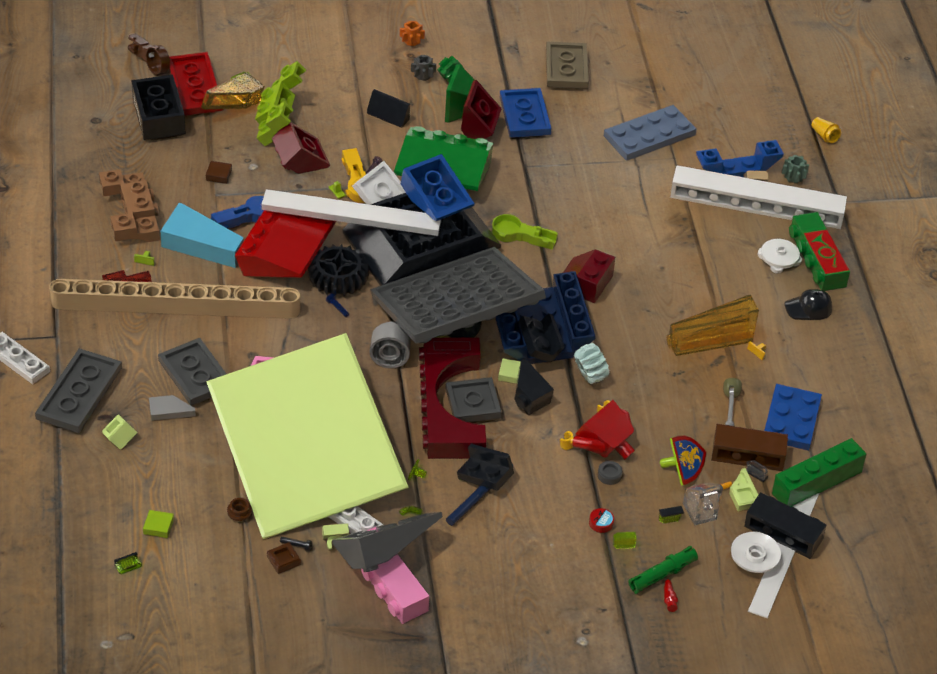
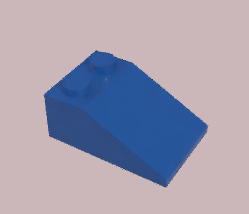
(435, 188)

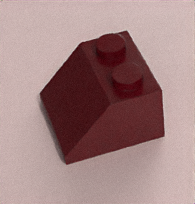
(479, 113)
(299, 150)
(593, 272)

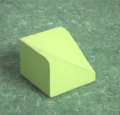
(119, 432)

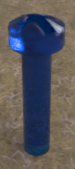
(332, 299)

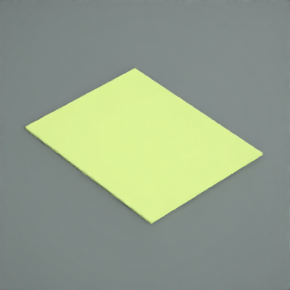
(306, 436)

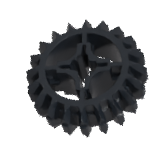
(338, 270)

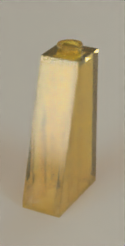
(715, 328)

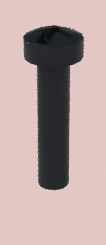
(307, 545)

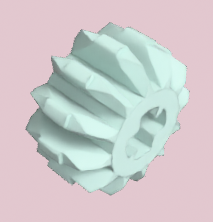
(591, 363)

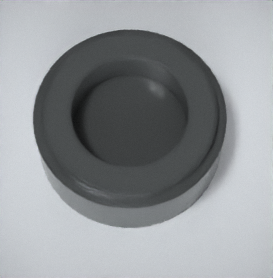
(609, 472)

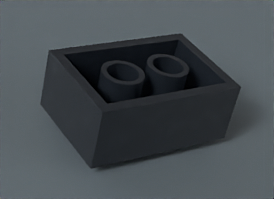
(158, 107)

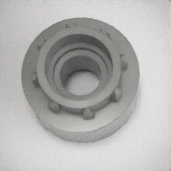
(390, 345)

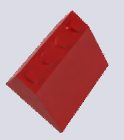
(282, 245)

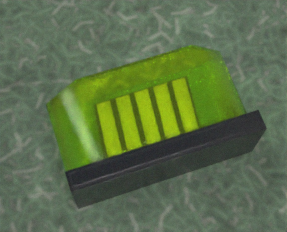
(670, 514)
(127, 563)

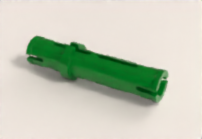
(671, 565)

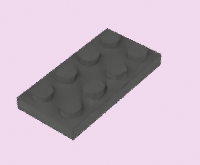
(78, 390)

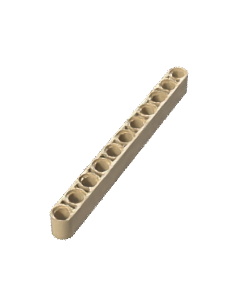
(175, 298)

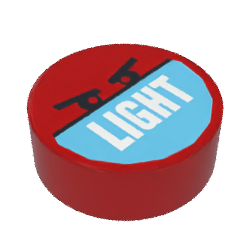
(601, 520)

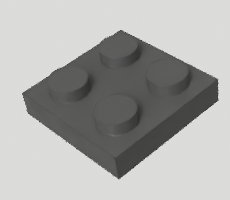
(473, 399)

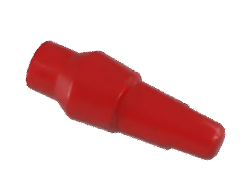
(670, 596)

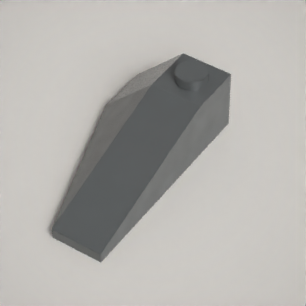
(378, 546)

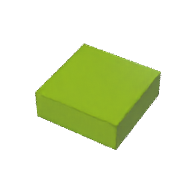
(158, 523)

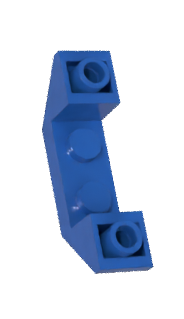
(765, 156)

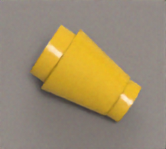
(827, 130)

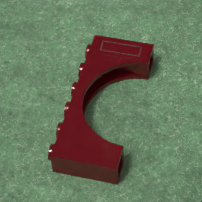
(446, 434)

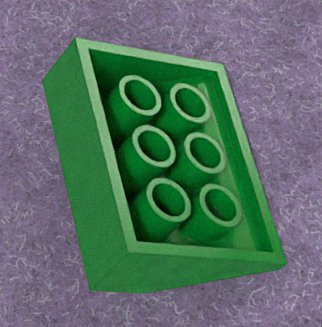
(466, 156)

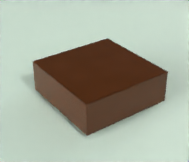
(218, 172)
(283, 558)

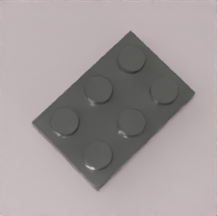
(190, 368)

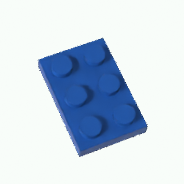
(525, 112)
(793, 413)

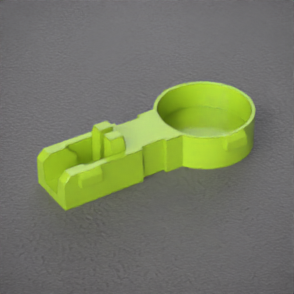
(510, 228)

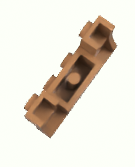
(137, 199)

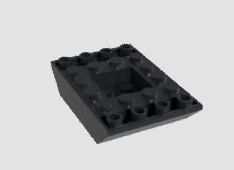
(402, 253)

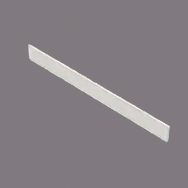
(772, 580)

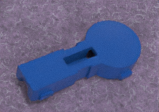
(235, 216)

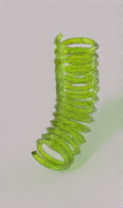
(413, 509)

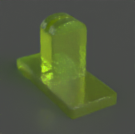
(417, 471)

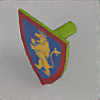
(688, 458)

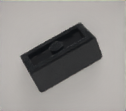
(388, 108)

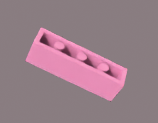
(399, 589)

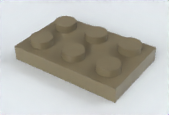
(566, 65)

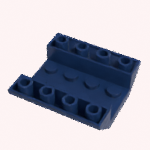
(570, 314)

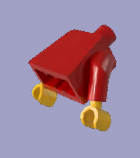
(603, 432)

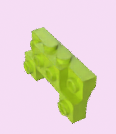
(277, 103)

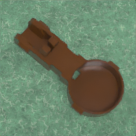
(156, 63)

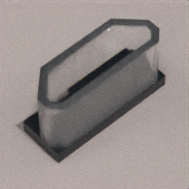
(757, 470)

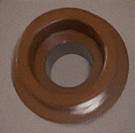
(239, 509)

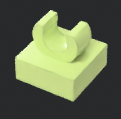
(333, 532)

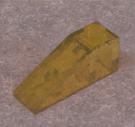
(234, 94)

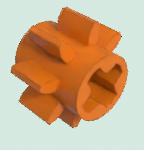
(412, 33)

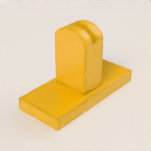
(757, 350)

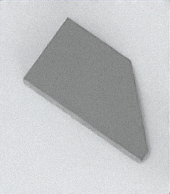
(169, 407)

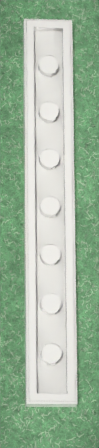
(350, 212)

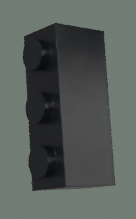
(785, 525)

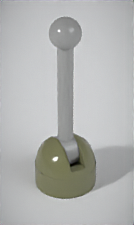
(731, 393)

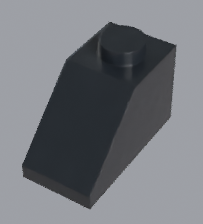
(531, 389)

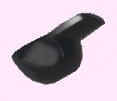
(811, 305)

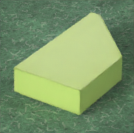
(743, 491)

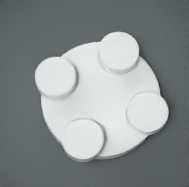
(780, 254)

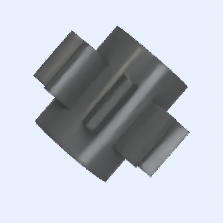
(423, 67)

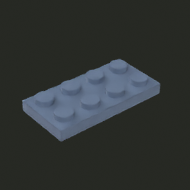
(649, 132)

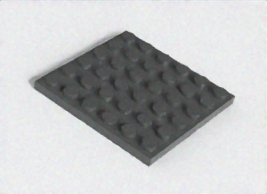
(457, 295)

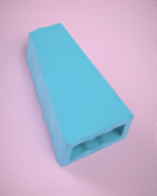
(200, 237)

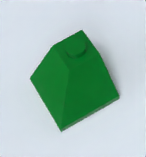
(457, 93)

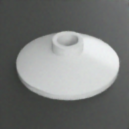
(755, 552)

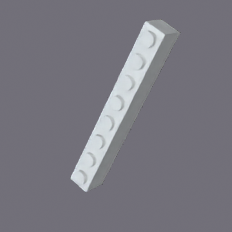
(756, 196)

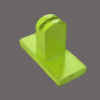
(336, 189)
(144, 259)

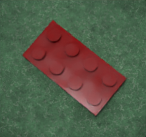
(193, 78)

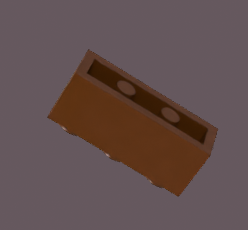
(742, 445)

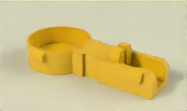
(354, 169)

